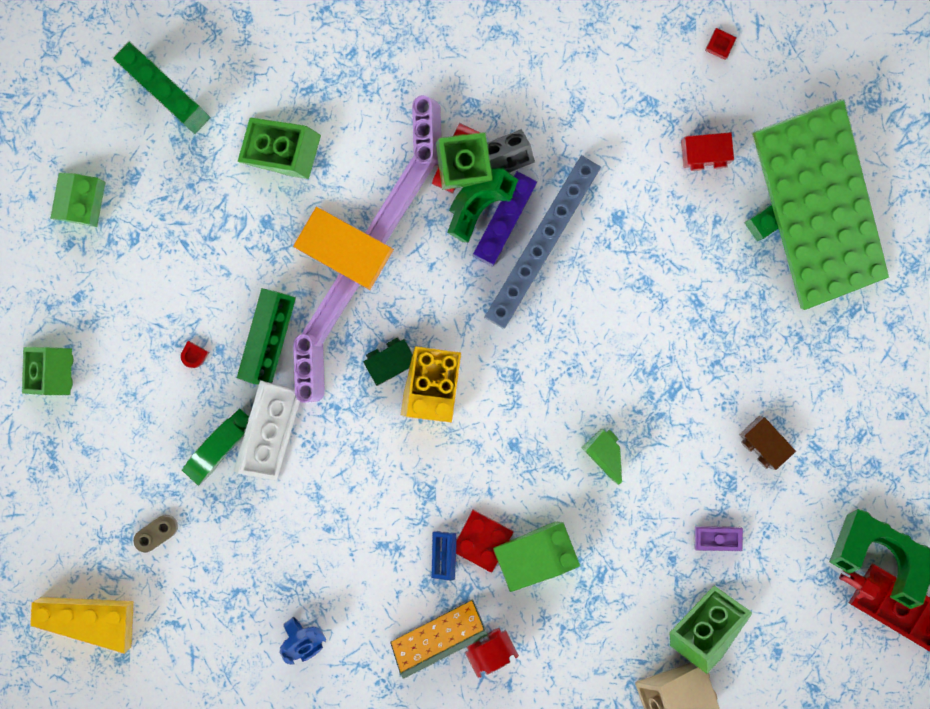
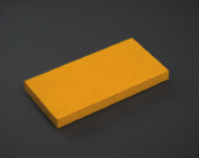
(343, 248)

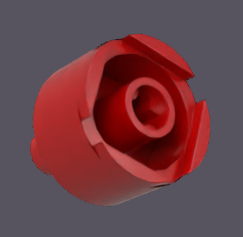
(491, 653)

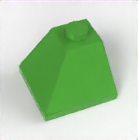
(606, 454)

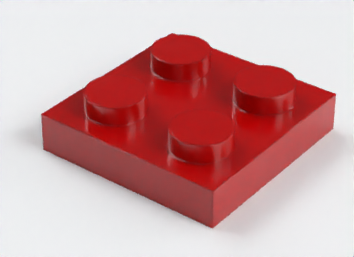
(479, 538)

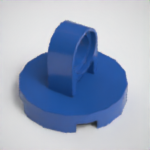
(301, 642)

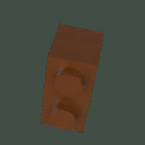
(766, 443)

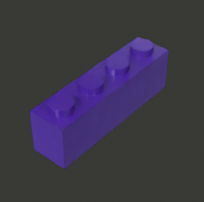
(504, 221)

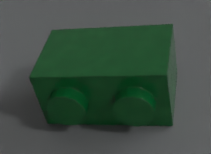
(389, 362)

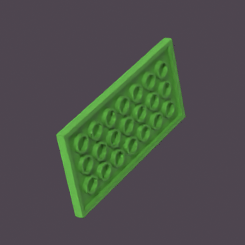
(821, 204)

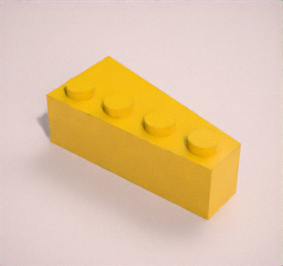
(87, 620)

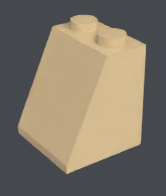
(678, 689)

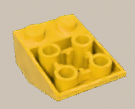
(431, 384)

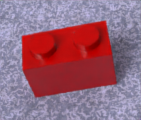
(707, 151)

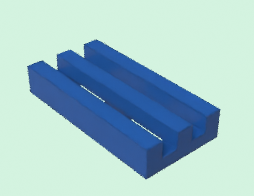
(446, 556)

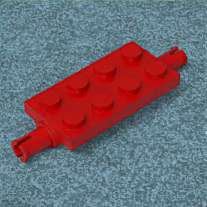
(874, 599)

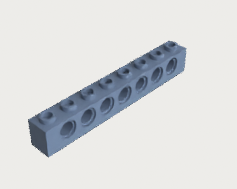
(542, 242)

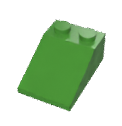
(279, 147)
(536, 556)
(709, 629)

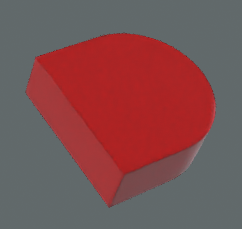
(193, 355)

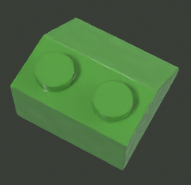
(463, 160)
(78, 199)
(47, 371)

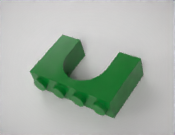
(161, 87)
(912, 558)

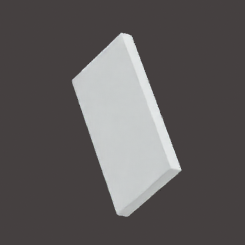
(267, 431)

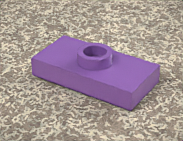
(718, 538)

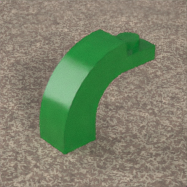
(475, 198)
(216, 447)

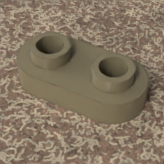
(155, 534)

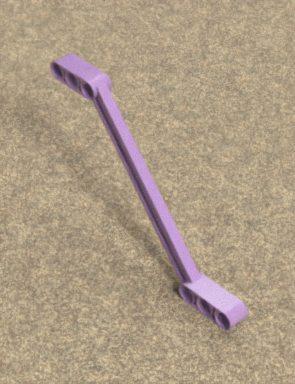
(380, 229)

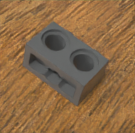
(510, 152)

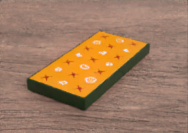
(438, 639)

